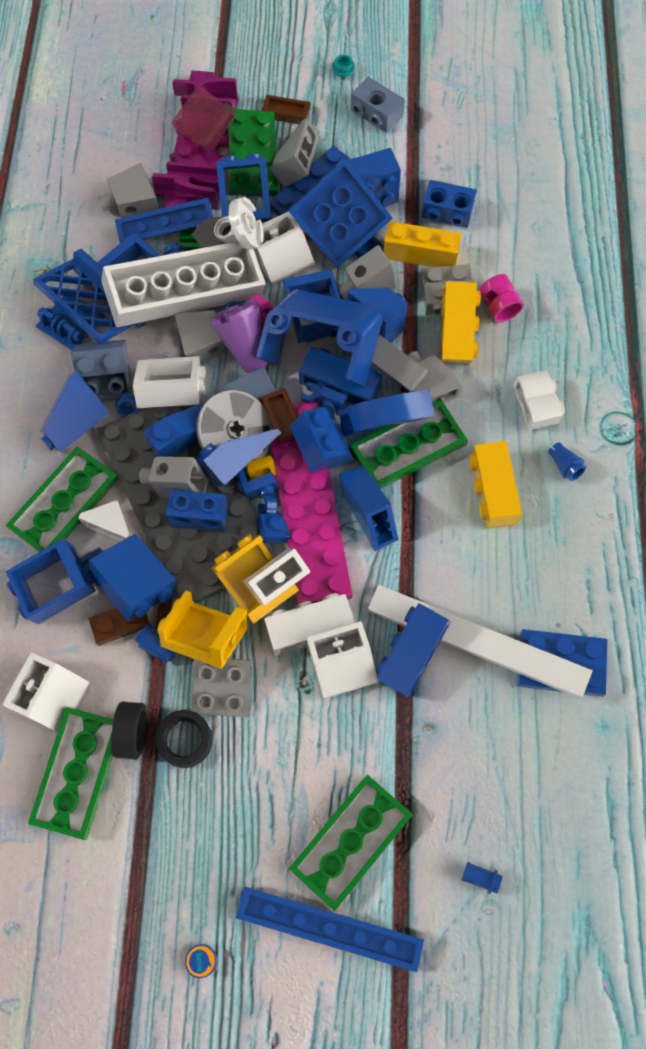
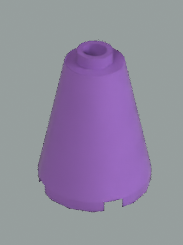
(241, 333)

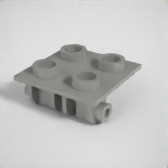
(222, 690)

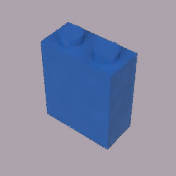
(131, 577)

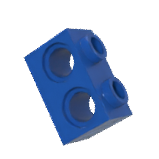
(448, 203)
(197, 510)

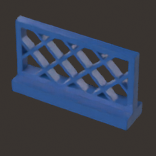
(91, 275)

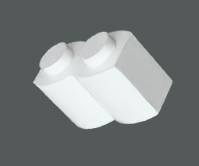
(538, 399)

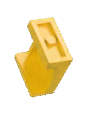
(239, 565)
(202, 631)

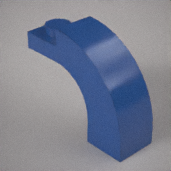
(386, 412)

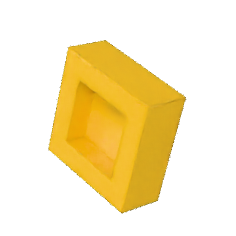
(261, 467)

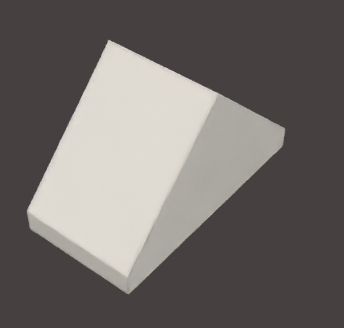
(107, 521)

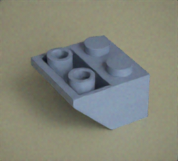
(104, 368)

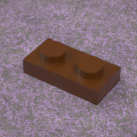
(113, 625)

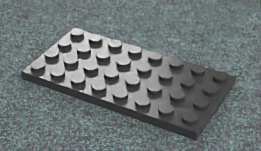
(182, 551)

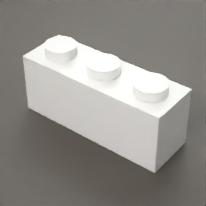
(290, 628)

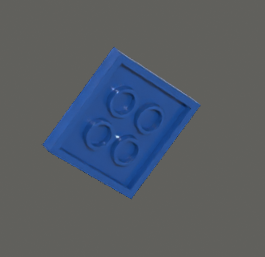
(340, 213)

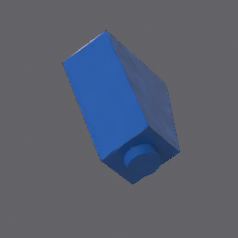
(72, 414)
(369, 507)

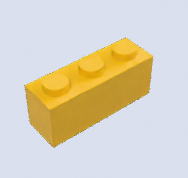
(421, 245)
(459, 322)
(495, 484)

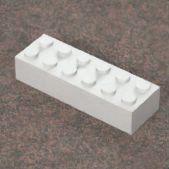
(181, 282)

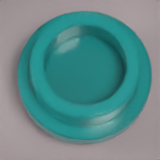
(343, 66)

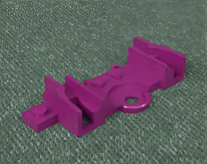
(191, 169)

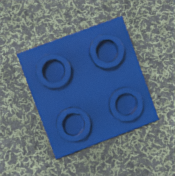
(61, 326)

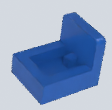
(257, 487)

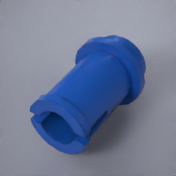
(482, 878)

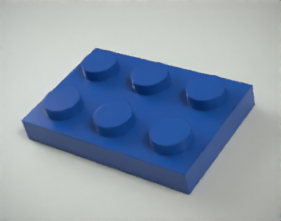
(581, 650)

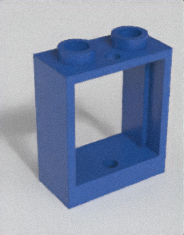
(251, 160)
(128, 251)
(320, 283)
(20, 573)

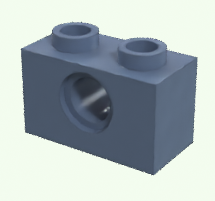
(377, 104)

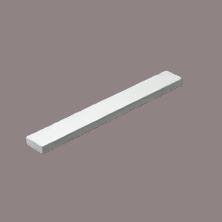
(490, 645)

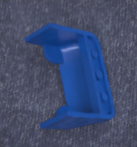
(357, 331)

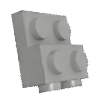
(432, 284)

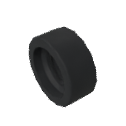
(128, 730)
(163, 731)

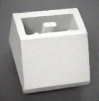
(283, 249)
(342, 659)
(44, 692)

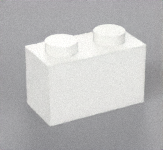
(276, 576)

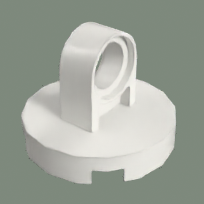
(243, 225)

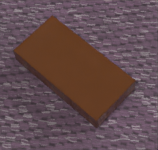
(287, 109)
(280, 413)

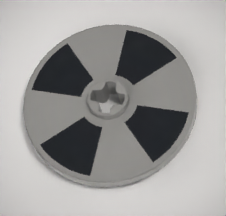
(229, 410)

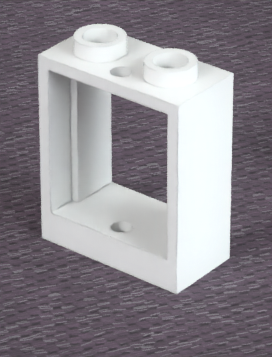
(169, 382)

